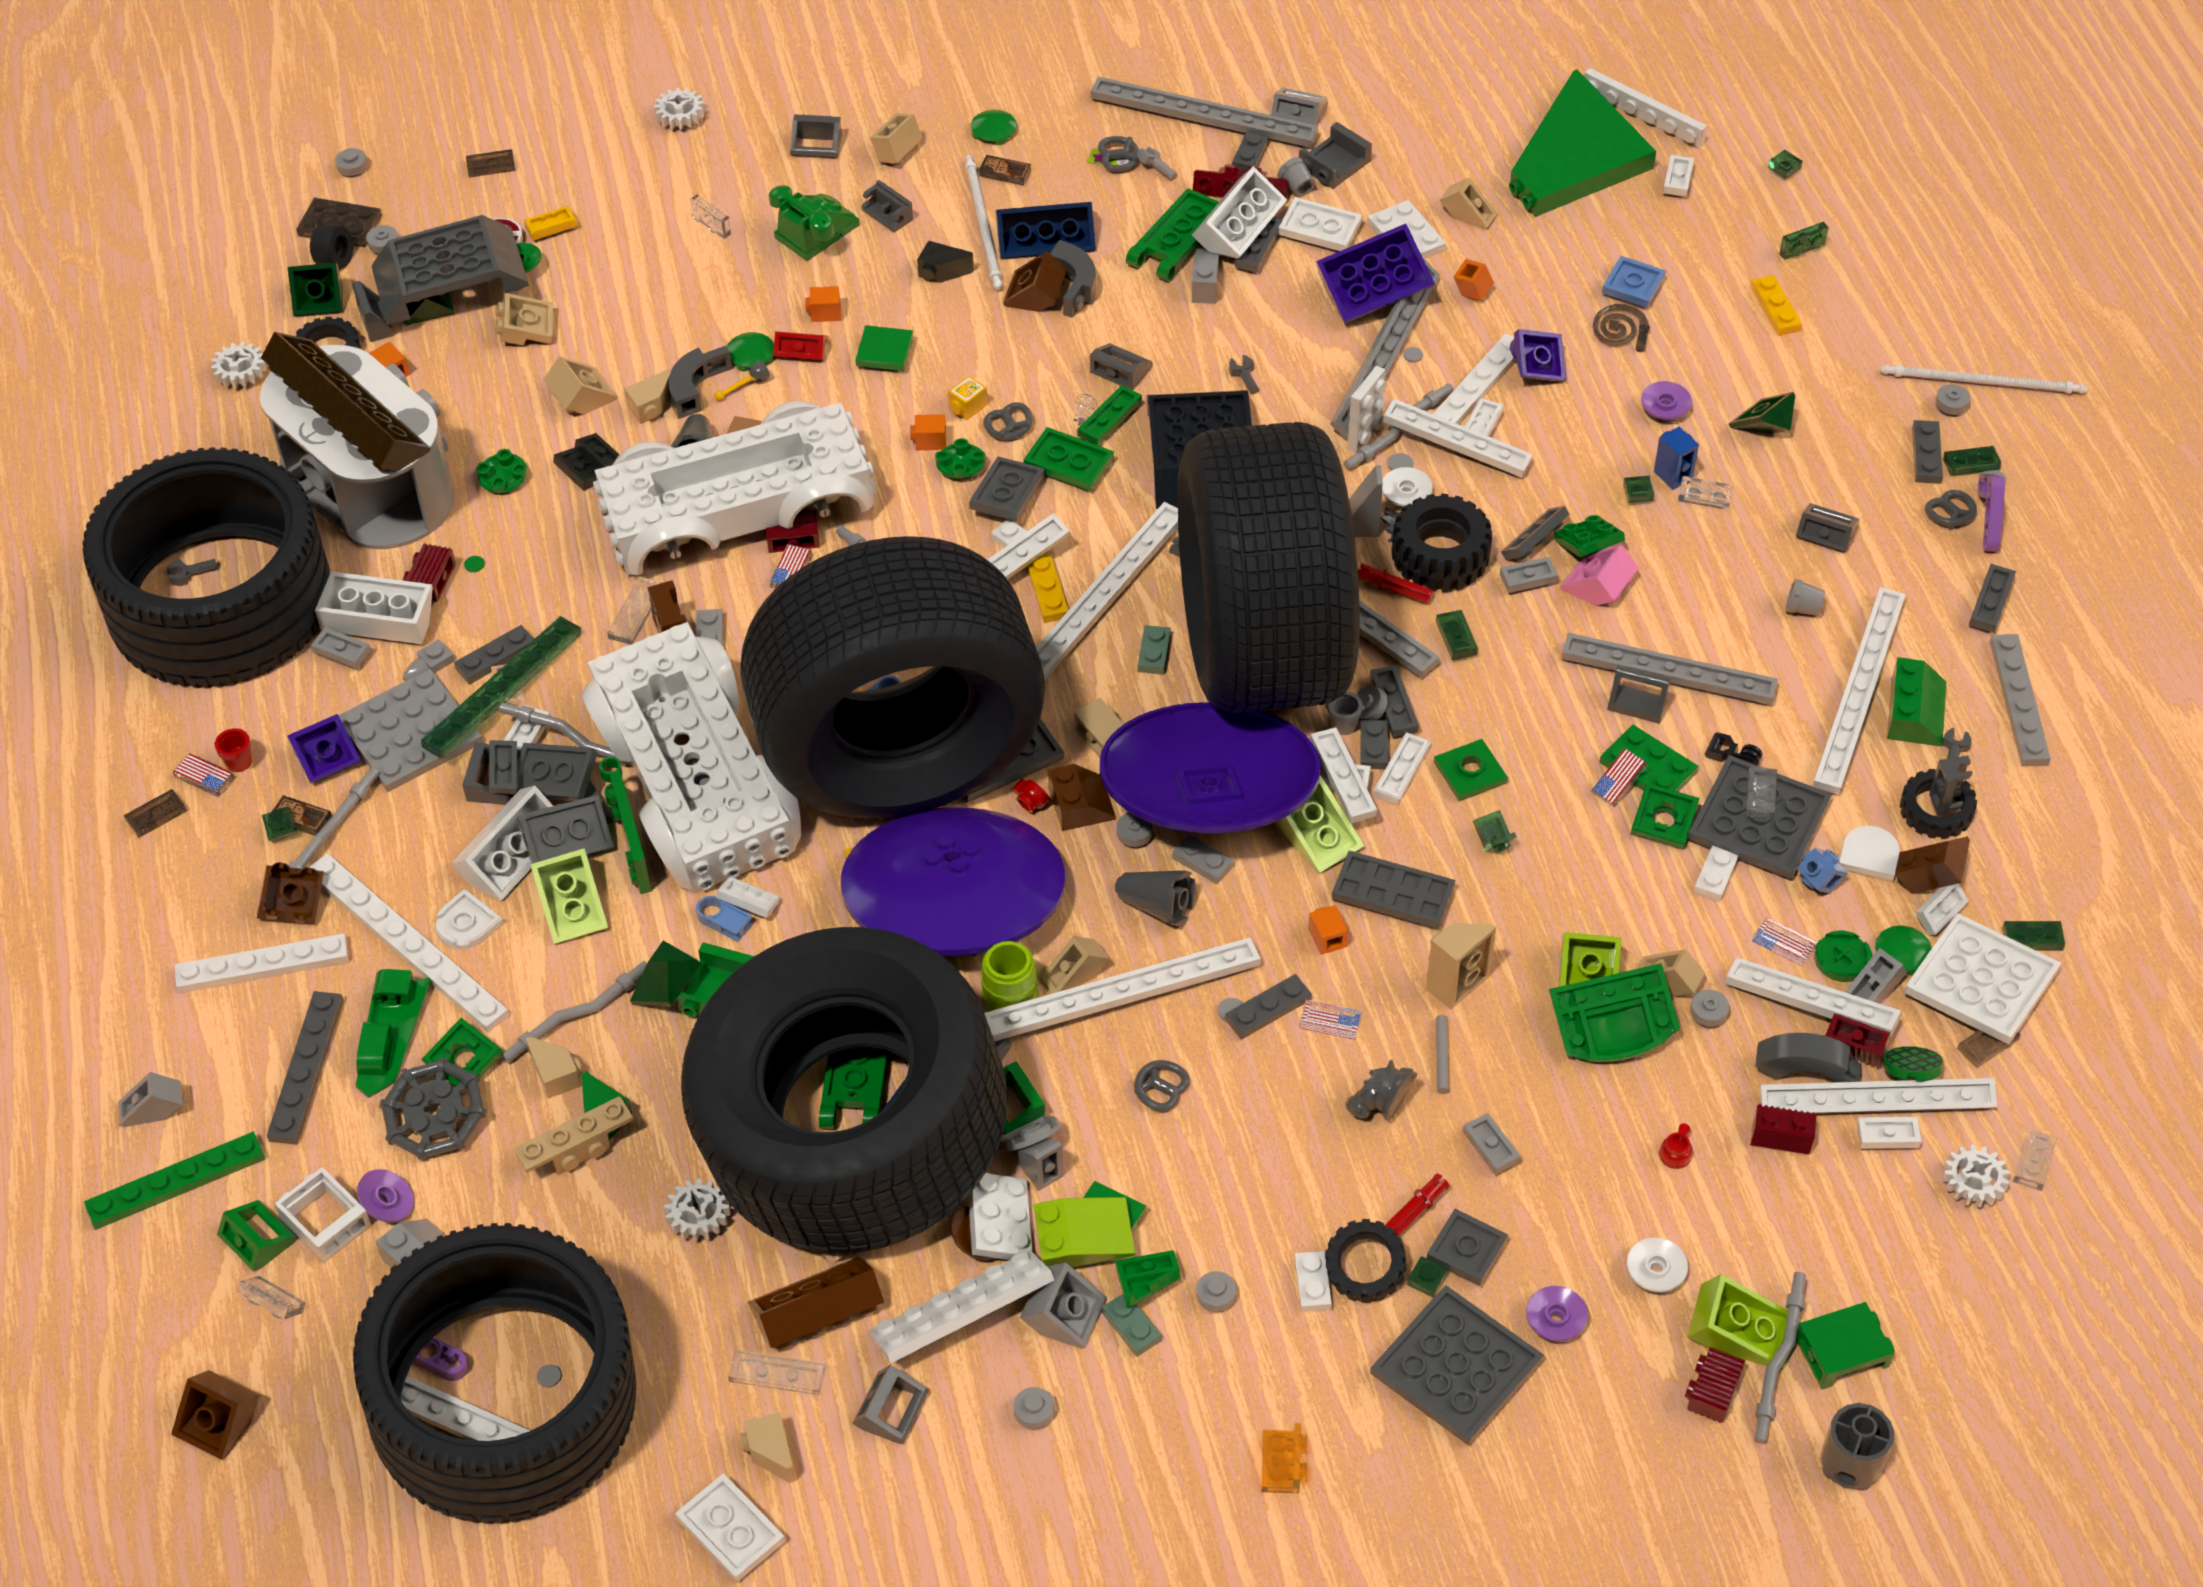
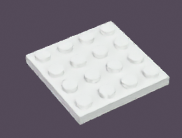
(1982, 978)

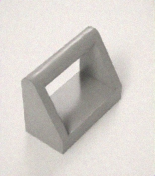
(1298, 106)

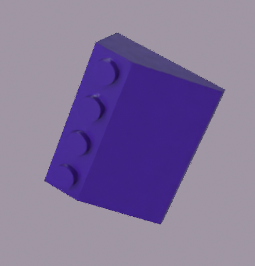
(1374, 273)

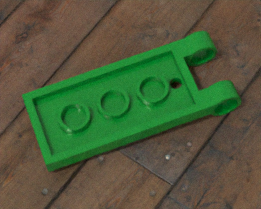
(1171, 235)
(617, 798)
(853, 1072)

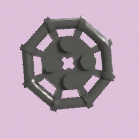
(421, 1098)

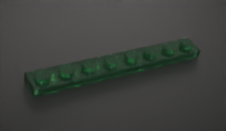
(500, 687)

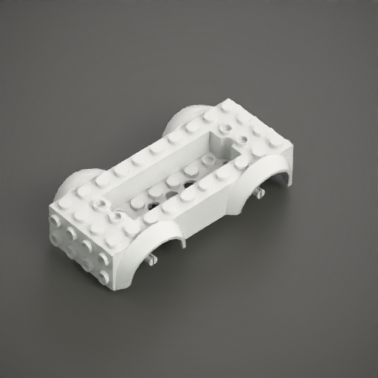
(732, 482)
(688, 687)

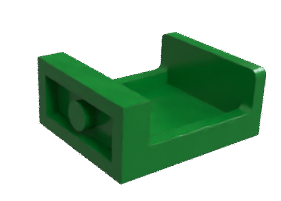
(715, 968)
(1843, 1343)

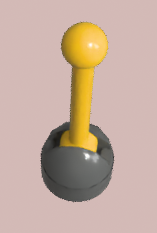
(758, 373)

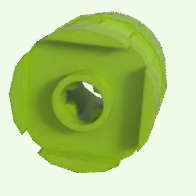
(1008, 976)

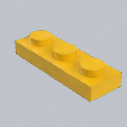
(1776, 305)
(1047, 589)

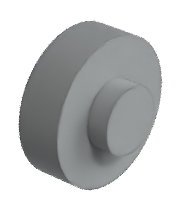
(351, 162)
(379, 236)
(1952, 399)
(1374, 701)
(1134, 830)
(1709, 1008)
(1216, 1291)
(1034, 1408)

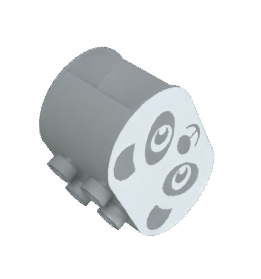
(357, 498)

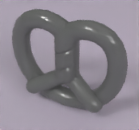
(1119, 153)
(1006, 433)
(1951, 508)
(1160, 1084)

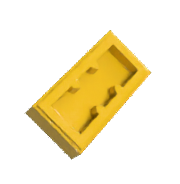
(550, 223)

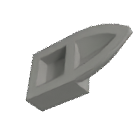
(432, 657)

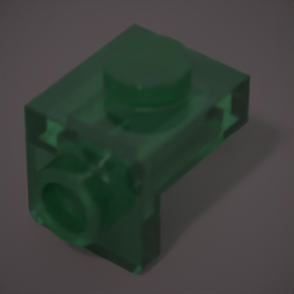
(1493, 832)

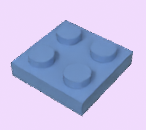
(1633, 281)

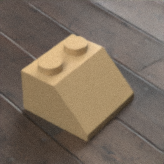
(578, 386)

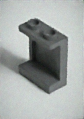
(1337, 156)

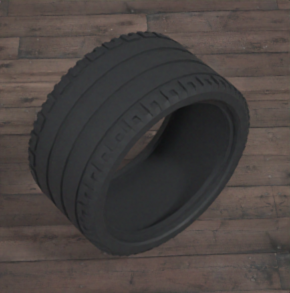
(194, 500)
(474, 1274)

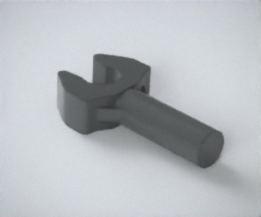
(1244, 372)
(181, 572)
(1955, 746)

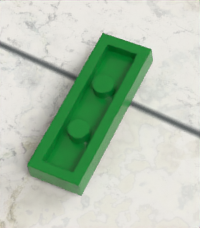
(1109, 415)

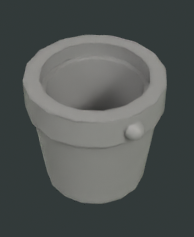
(1298, 176)
(1804, 598)
(1345, 713)

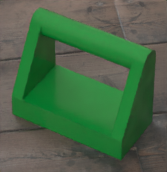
(1026, 1094)
(246, 1241)

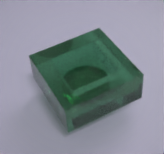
(1785, 164)
(1638, 489)
(279, 824)
(1427, 1276)

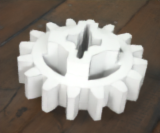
(679, 108)
(238, 365)
(1976, 1175)
(687, 1220)

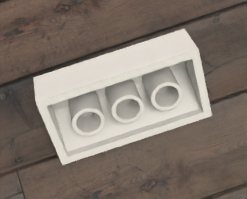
(1240, 215)
(375, 607)
(498, 853)

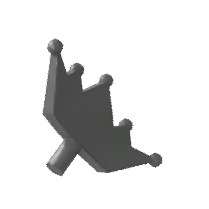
(1389, 520)

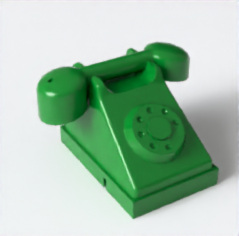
(809, 221)

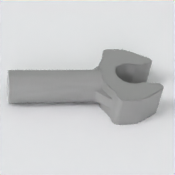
(1151, 157)

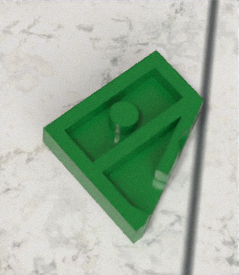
(1146, 1275)

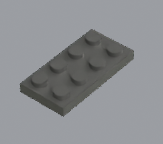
(1393, 889)

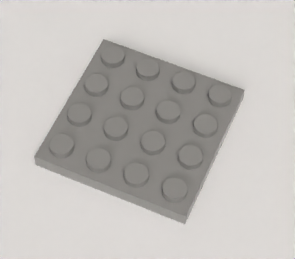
(391, 728)

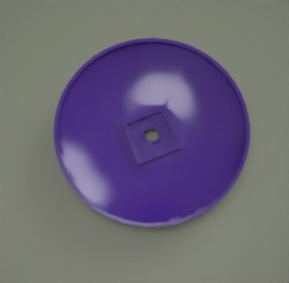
(1250, 760)
(993, 891)

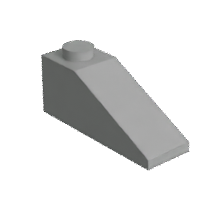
(1205, 277)
(1366, 505)
(1877, 978)

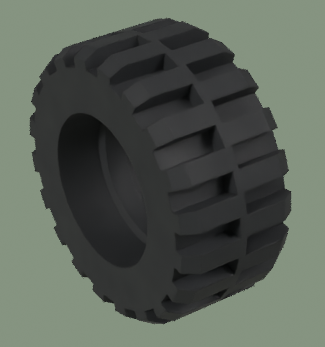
(1441, 518)

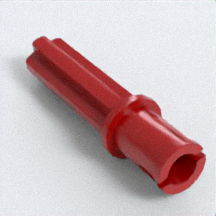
(1393, 583)
(1422, 1200)

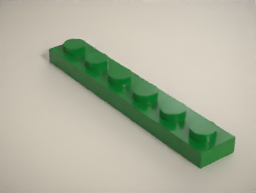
(174, 1180)

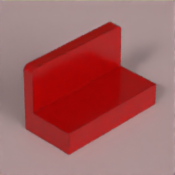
(799, 345)

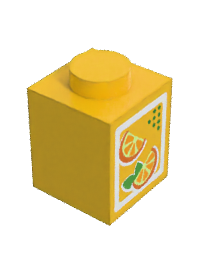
(967, 397)

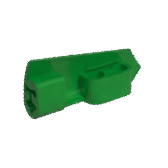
(389, 1028)

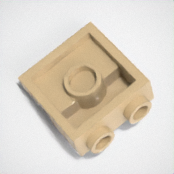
(524, 319)

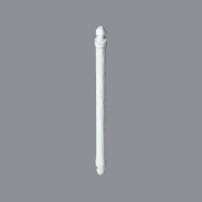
(995, 274)
(2067, 387)

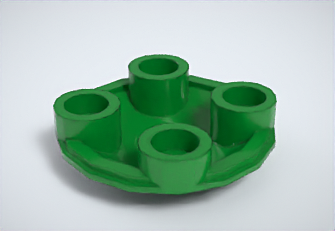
(993, 126)
(749, 349)
(960, 459)
(502, 472)
(1905, 946)

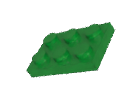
(1069, 458)
(1664, 765)

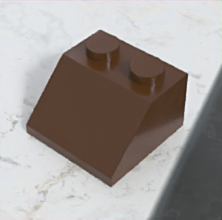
(1036, 284)
(1078, 797)
(1933, 865)
(214, 1413)

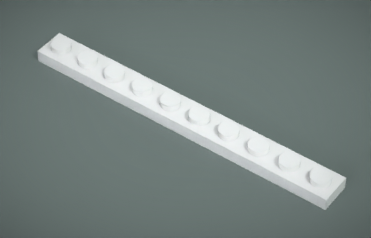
(1107, 587)
(1859, 691)
(410, 945)
(1122, 989)

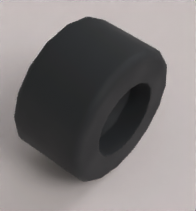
(331, 245)

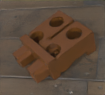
(665, 606)

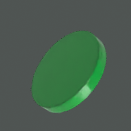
(474, 563)

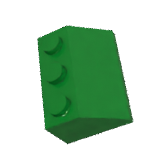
(1916, 703)

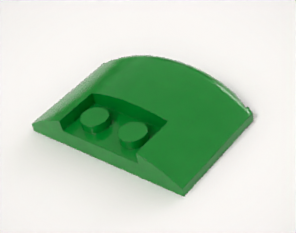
(1615, 1014)

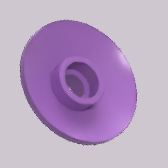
(1666, 400)
(385, 1195)
(1561, 1303)

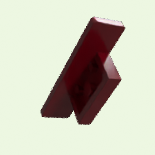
(1220, 182)

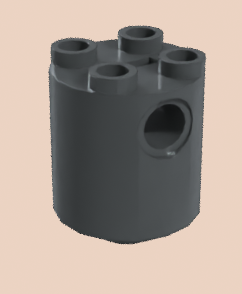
(1857, 1446)

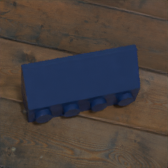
(1039, 228)

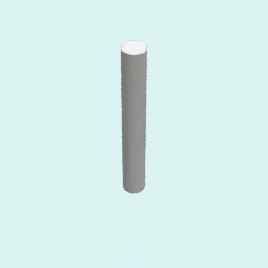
(1442, 1054)

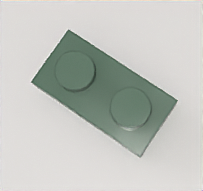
(1154, 649)
(1131, 1325)

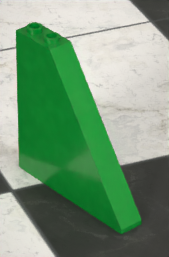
(1578, 150)

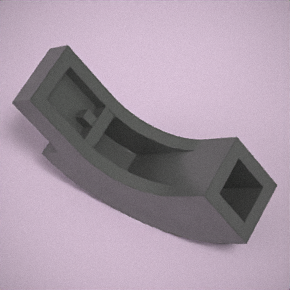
(1080, 272)
(689, 372)
(1809, 1053)

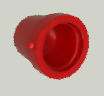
(234, 749)

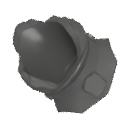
(1382, 1091)

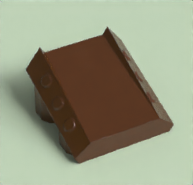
(290, 894)

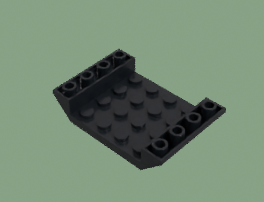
(1181, 417)

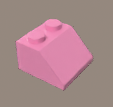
(1601, 575)

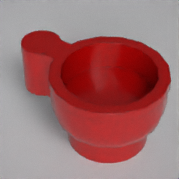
(1030, 795)
(1676, 1148)

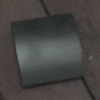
(587, 456)

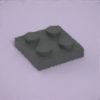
(1467, 1247)

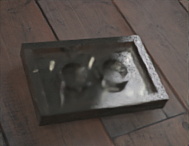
(354, 217)

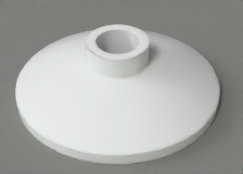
(1405, 485)
(1657, 1254)

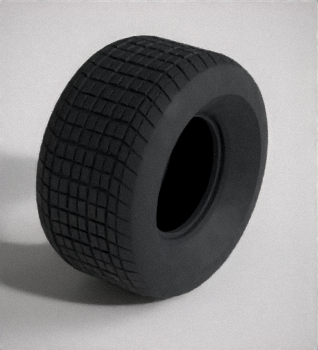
(1268, 567)
(881, 613)
(866, 1181)

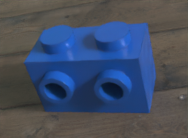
(1675, 457)

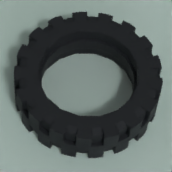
(330, 328)
(1934, 825)
(1359, 1231)

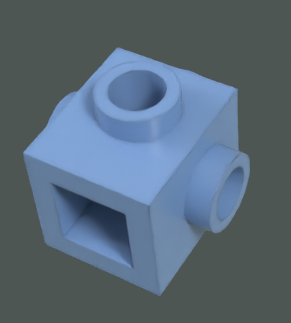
(1821, 870)

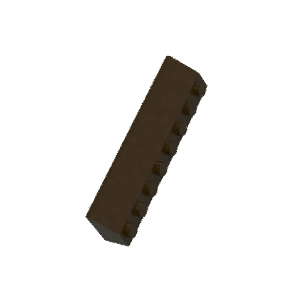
(343, 402)

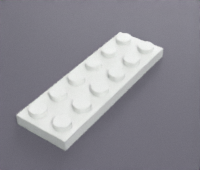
(960, 1306)

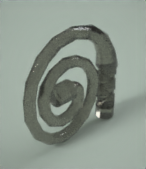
(1616, 325)

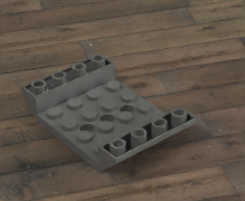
(416, 267)

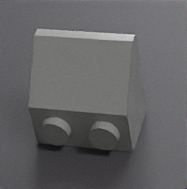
(405, 1238)
(1064, 1307)

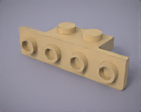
(576, 1139)

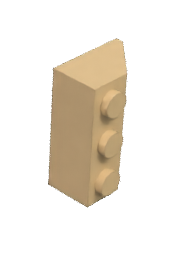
(1459, 961)

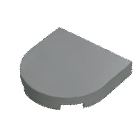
(1030, 1133)

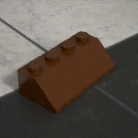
(816, 1302)

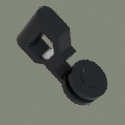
(1748, 753)

